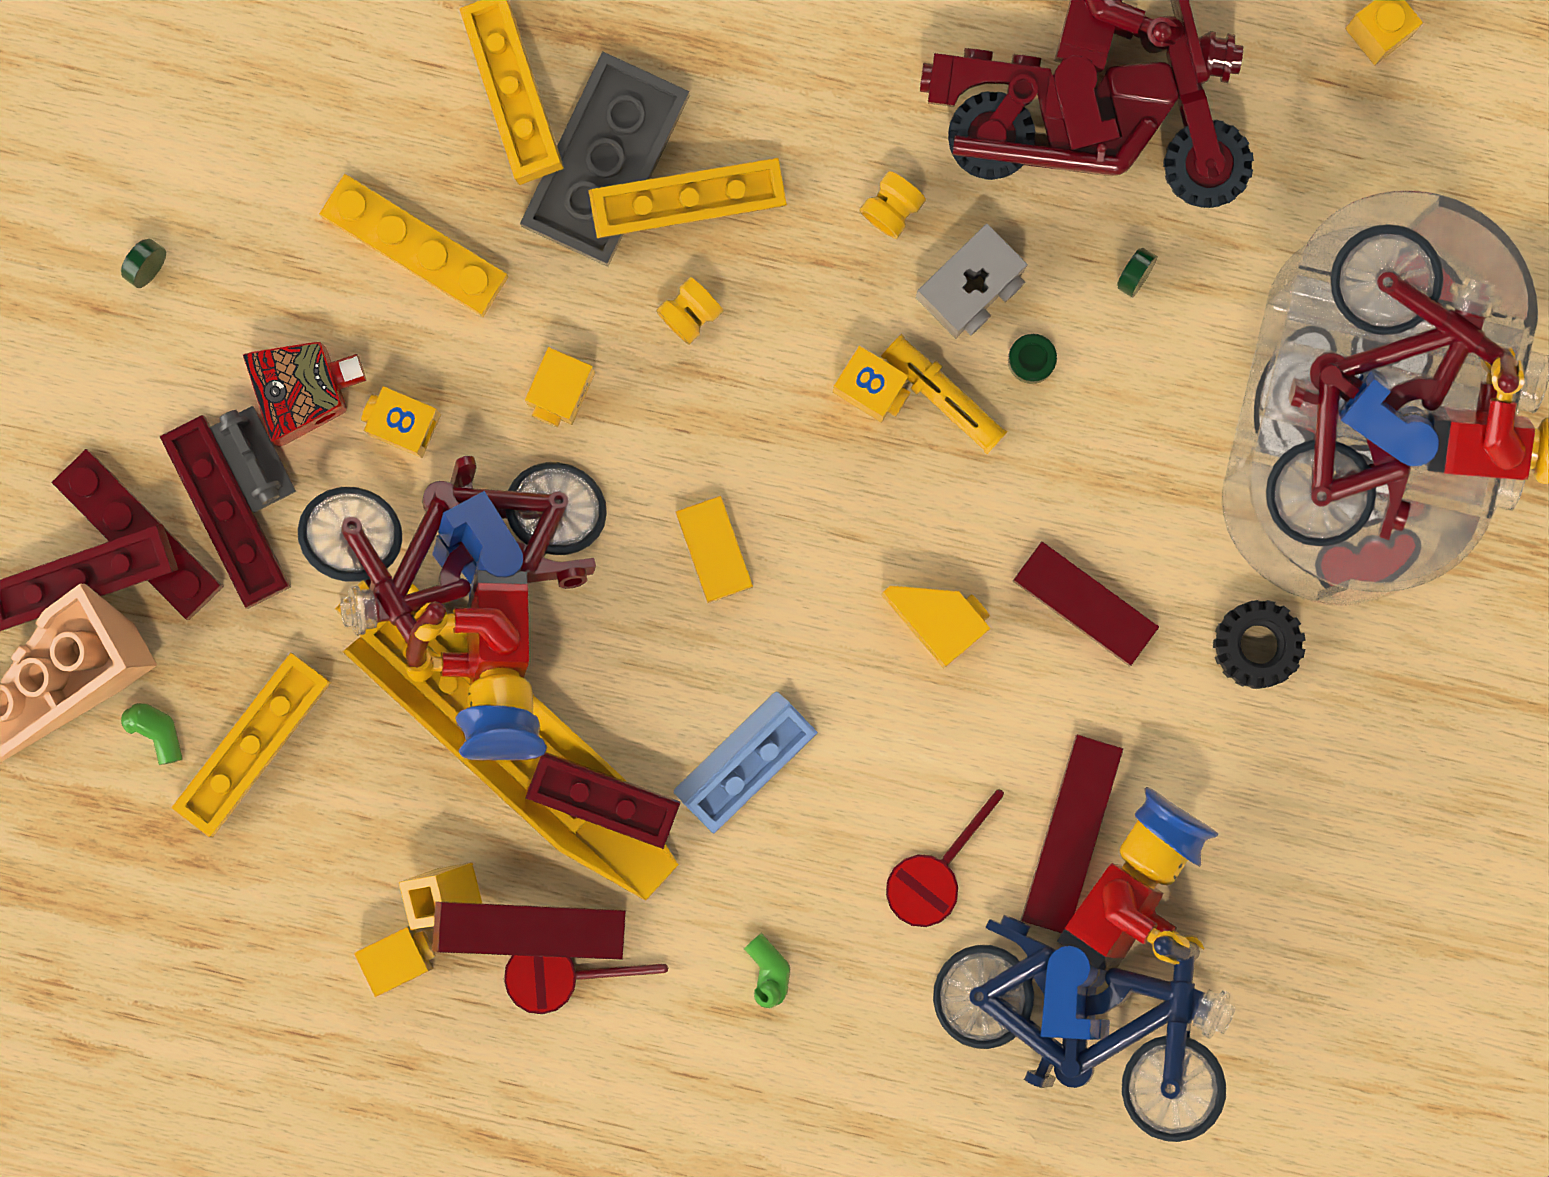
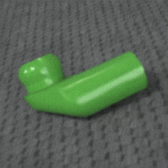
(155, 726)
(773, 972)

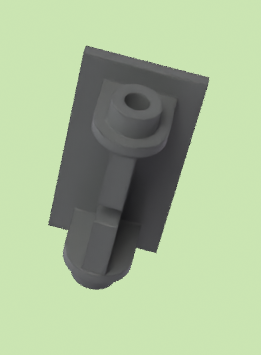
(252, 458)

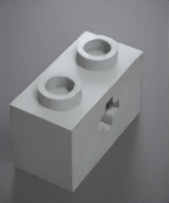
(981, 256)

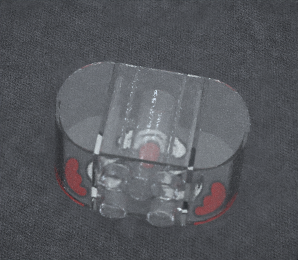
(1303, 322)

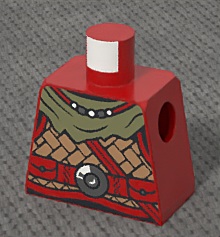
(300, 387)

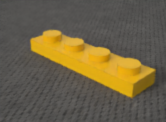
(511, 89)
(687, 197)
(413, 245)
(251, 745)

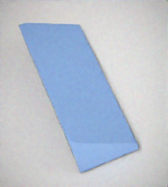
(745, 762)

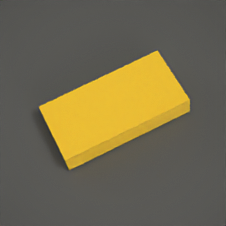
(714, 549)

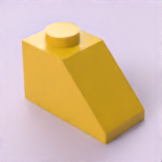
(939, 619)

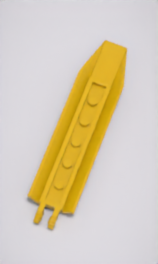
(438, 701)

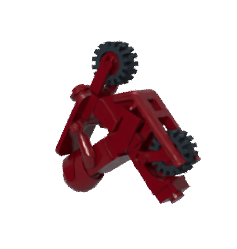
(1106, 126)

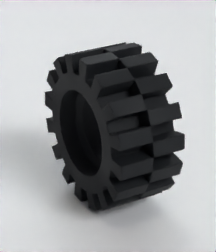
(1288, 644)

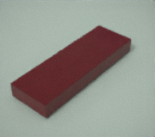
(1085, 604)
(603, 800)

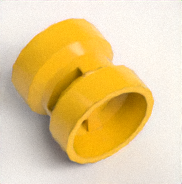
(892, 204)
(697, 302)

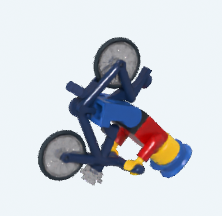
(1171, 1082)

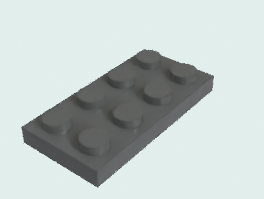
(607, 142)

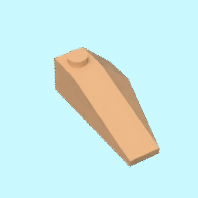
(67, 667)

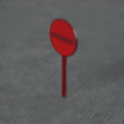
(924, 887)
(547, 983)

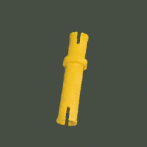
(902, 354)

